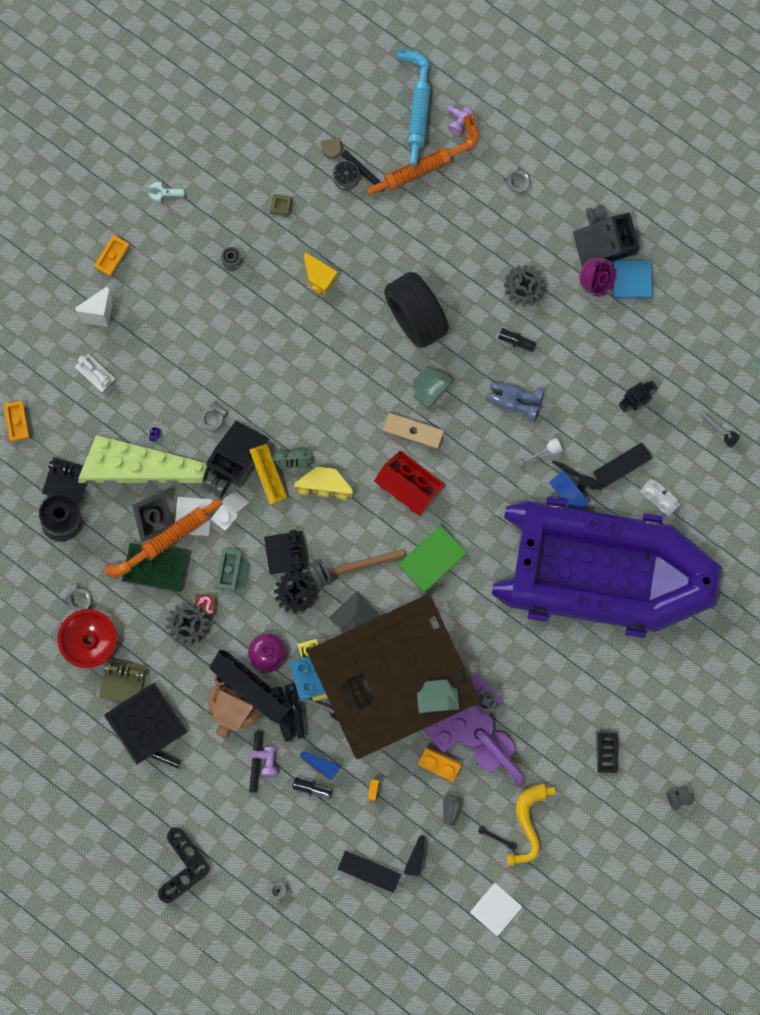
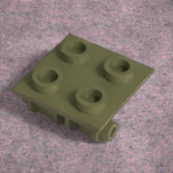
(121, 680)

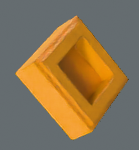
(373, 790)

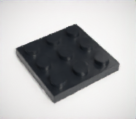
(145, 724)

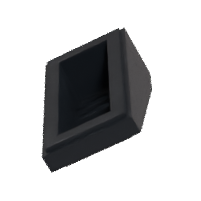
(599, 743)
(414, 863)

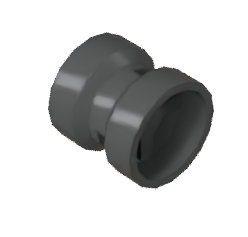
(231, 262)
(216, 485)
(486, 698)
(679, 797)

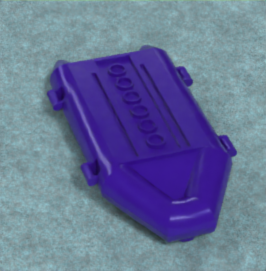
(599, 572)

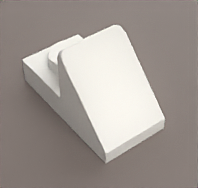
(230, 510)

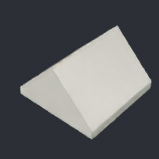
(96, 309)

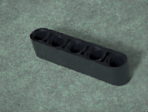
(250, 686)

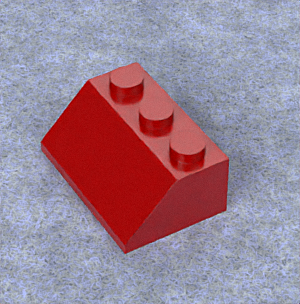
(409, 483)

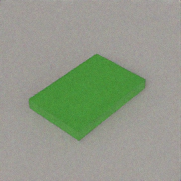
(432, 559)

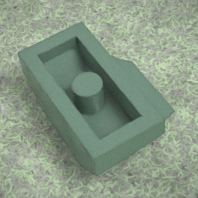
(431, 385)
(232, 570)
(437, 697)

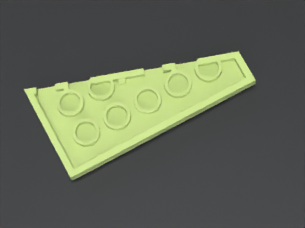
(136, 464)

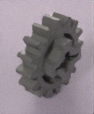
(531, 282)
(195, 618)

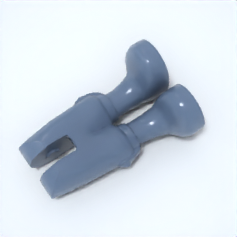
(509, 399)

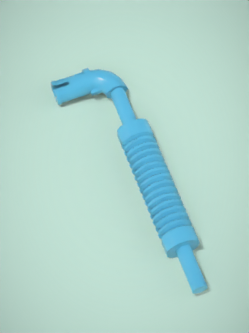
(420, 102)

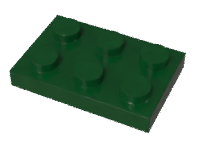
(162, 572)

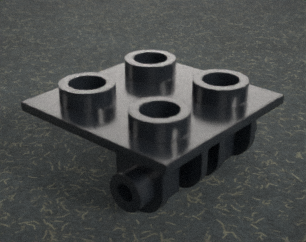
(63, 479)
(286, 552)

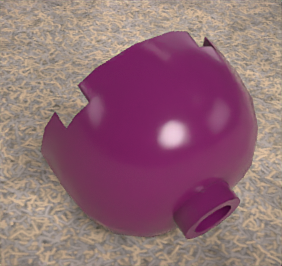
(597, 276)
(267, 652)

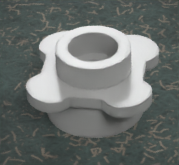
(272, 888)

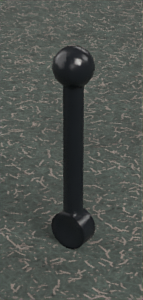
(512, 845)

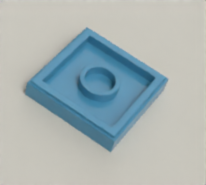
(632, 279)

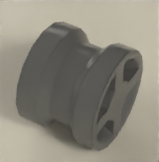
(596, 214)

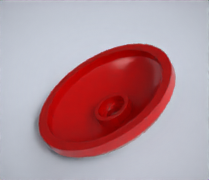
(85, 625)

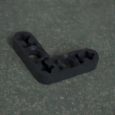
(190, 864)

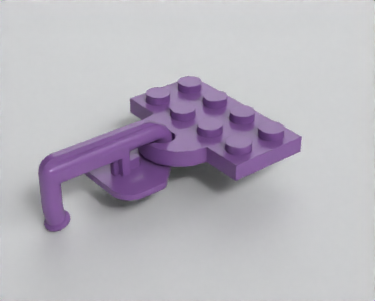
(491, 747)

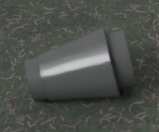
(451, 809)

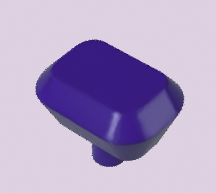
(154, 433)

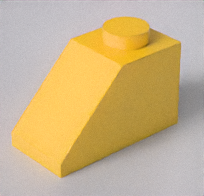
(319, 275)

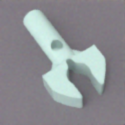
(164, 192)

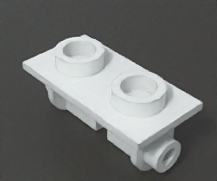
(94, 372)
(666, 503)

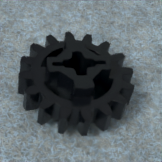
(638, 396)
(303, 592)

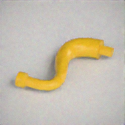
(523, 805)

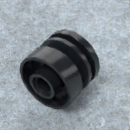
(60, 528)

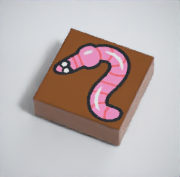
(207, 604)

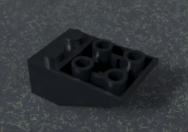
(607, 239)
(232, 455)

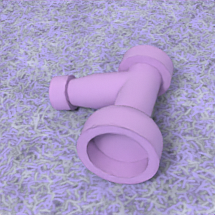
(456, 127)
(268, 754)

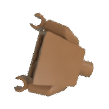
(230, 709)

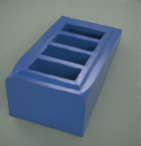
(323, 766)

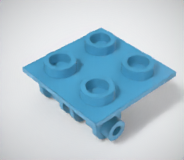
(306, 679)

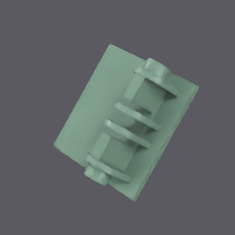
(300, 453)

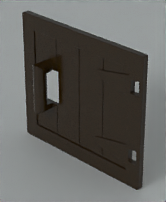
(397, 658)

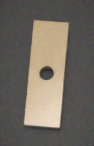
(401, 428)

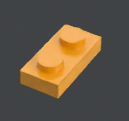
(111, 256)
(16, 421)
(440, 764)

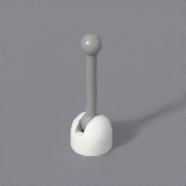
(552, 447)

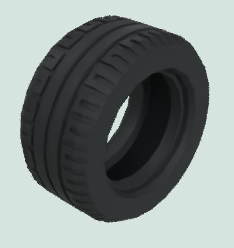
(416, 309)

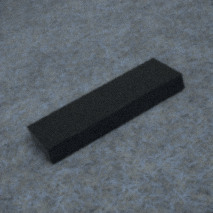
(622, 465)
(369, 871)

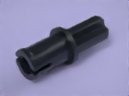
(516, 340)
(312, 788)

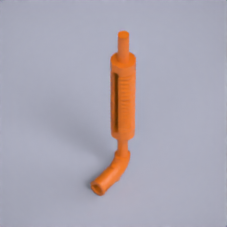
(429, 162)
(164, 539)

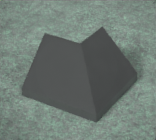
(152, 516)
(353, 613)

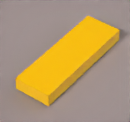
(268, 474)

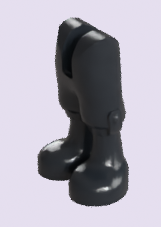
(294, 715)

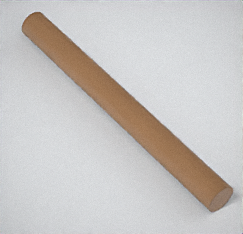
(366, 563)

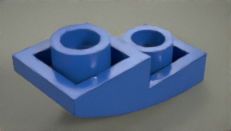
(569, 491)

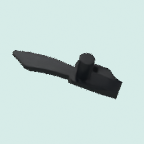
(583, 480)

